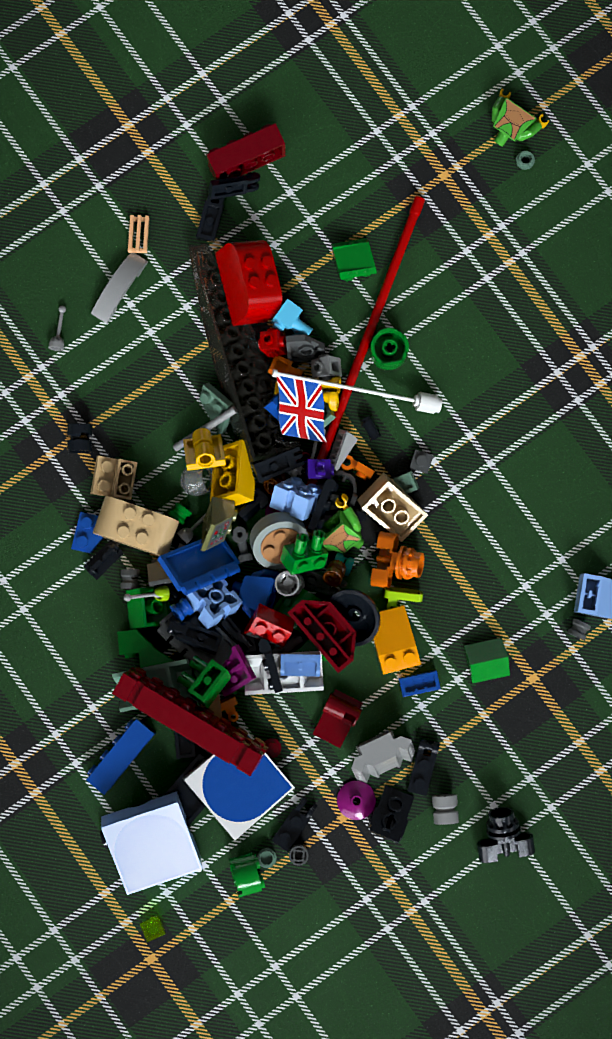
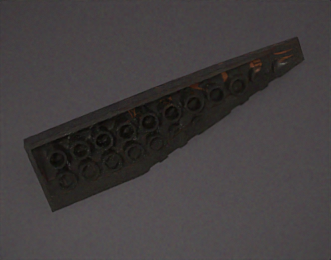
(238, 364)

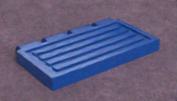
(195, 569)

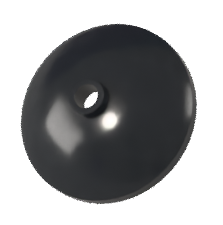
(367, 622)

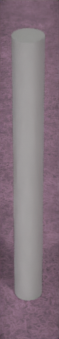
(210, 425)

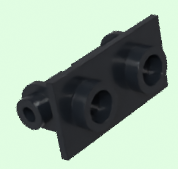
(103, 560)

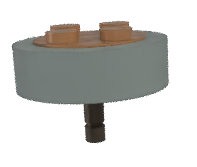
(271, 535)

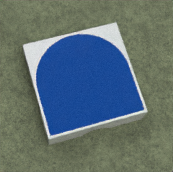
(235, 796)

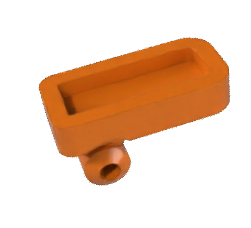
(228, 705)

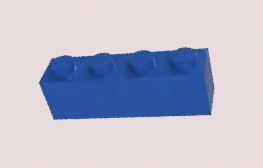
(120, 756)

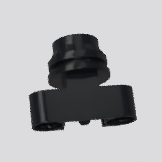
(504, 837)

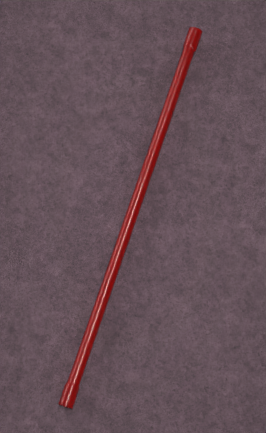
(414, 213)

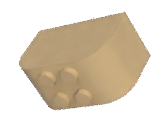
(135, 526)

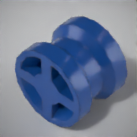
(181, 609)

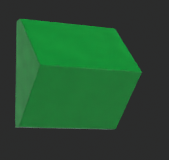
(487, 660)

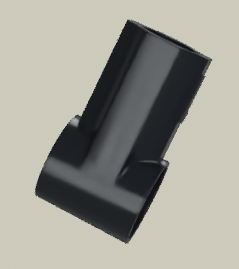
(249, 509)

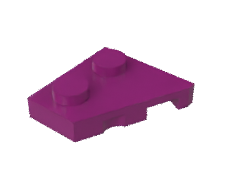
(239, 669)

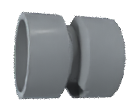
(289, 584)
(445, 809)

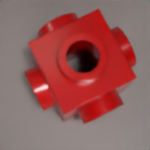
(272, 343)

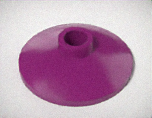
(348, 793)

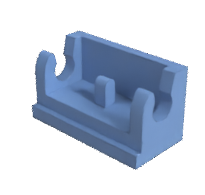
(300, 665)

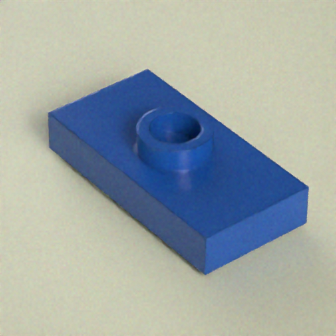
(419, 683)

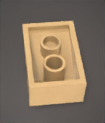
(392, 507)

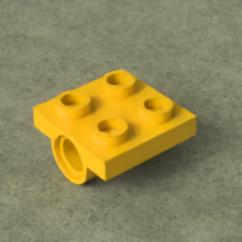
(203, 450)

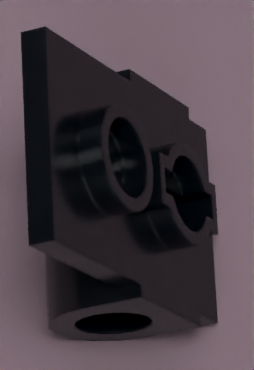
(391, 815)

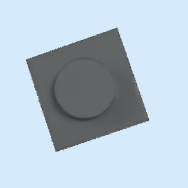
(421, 461)

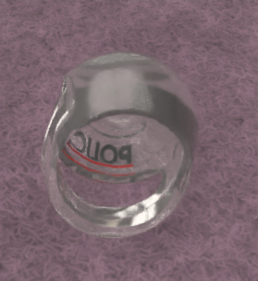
(193, 483)

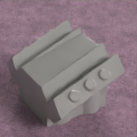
(381, 755)

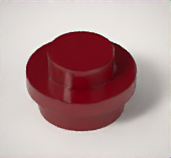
(274, 747)

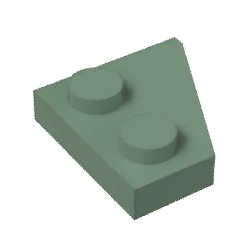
(215, 404)

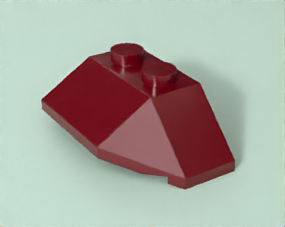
(326, 630)

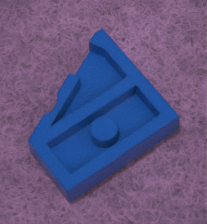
(84, 539)

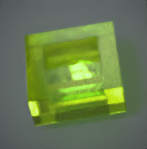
(152, 928)

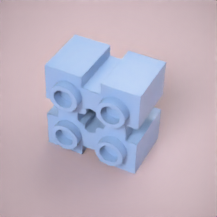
(295, 498)
(214, 603)

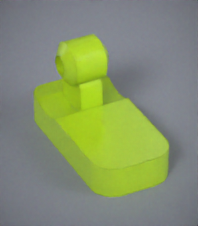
(395, 594)

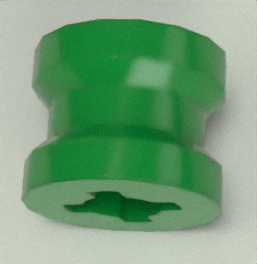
(180, 513)

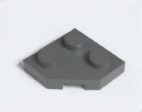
(303, 348)

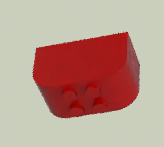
(249, 281)

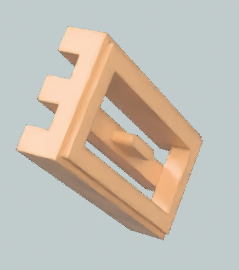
(139, 219)

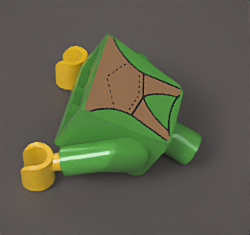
(513, 121)
(341, 529)

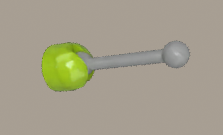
(160, 593)

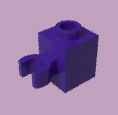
(318, 469)

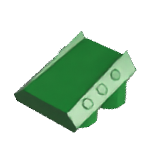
(353, 259)

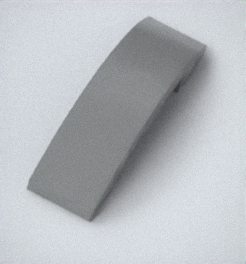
(118, 286)

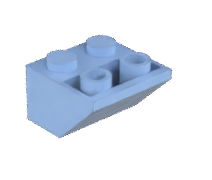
(594, 596)

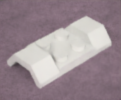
(289, 683)

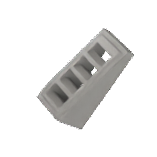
(341, 448)

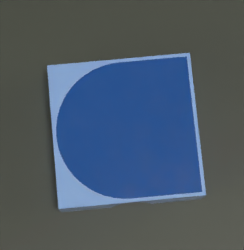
(151, 843)

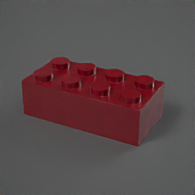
(247, 153)

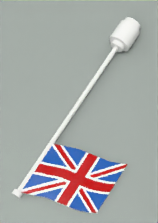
(303, 404)

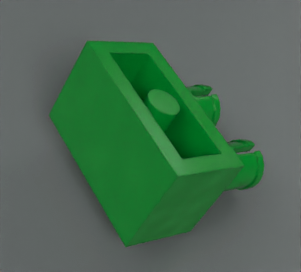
(305, 553)
(208, 684)

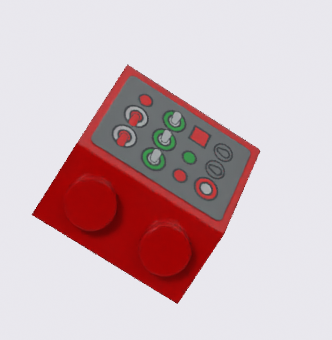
(270, 625)

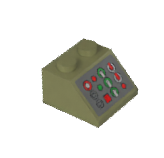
(217, 522)

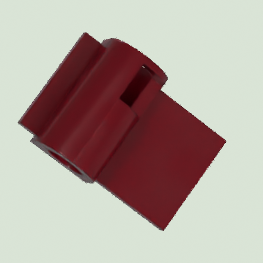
(338, 717)

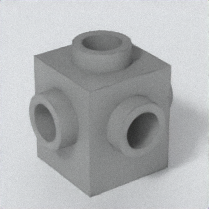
(326, 367)

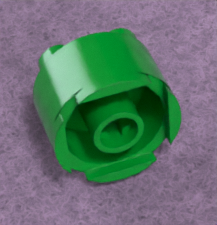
(398, 343)
(246, 875)

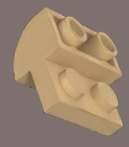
(113, 478)

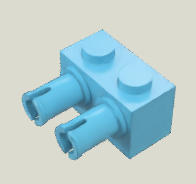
(288, 319)

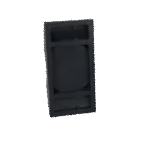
(190, 802)

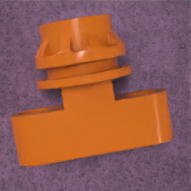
(406, 562)

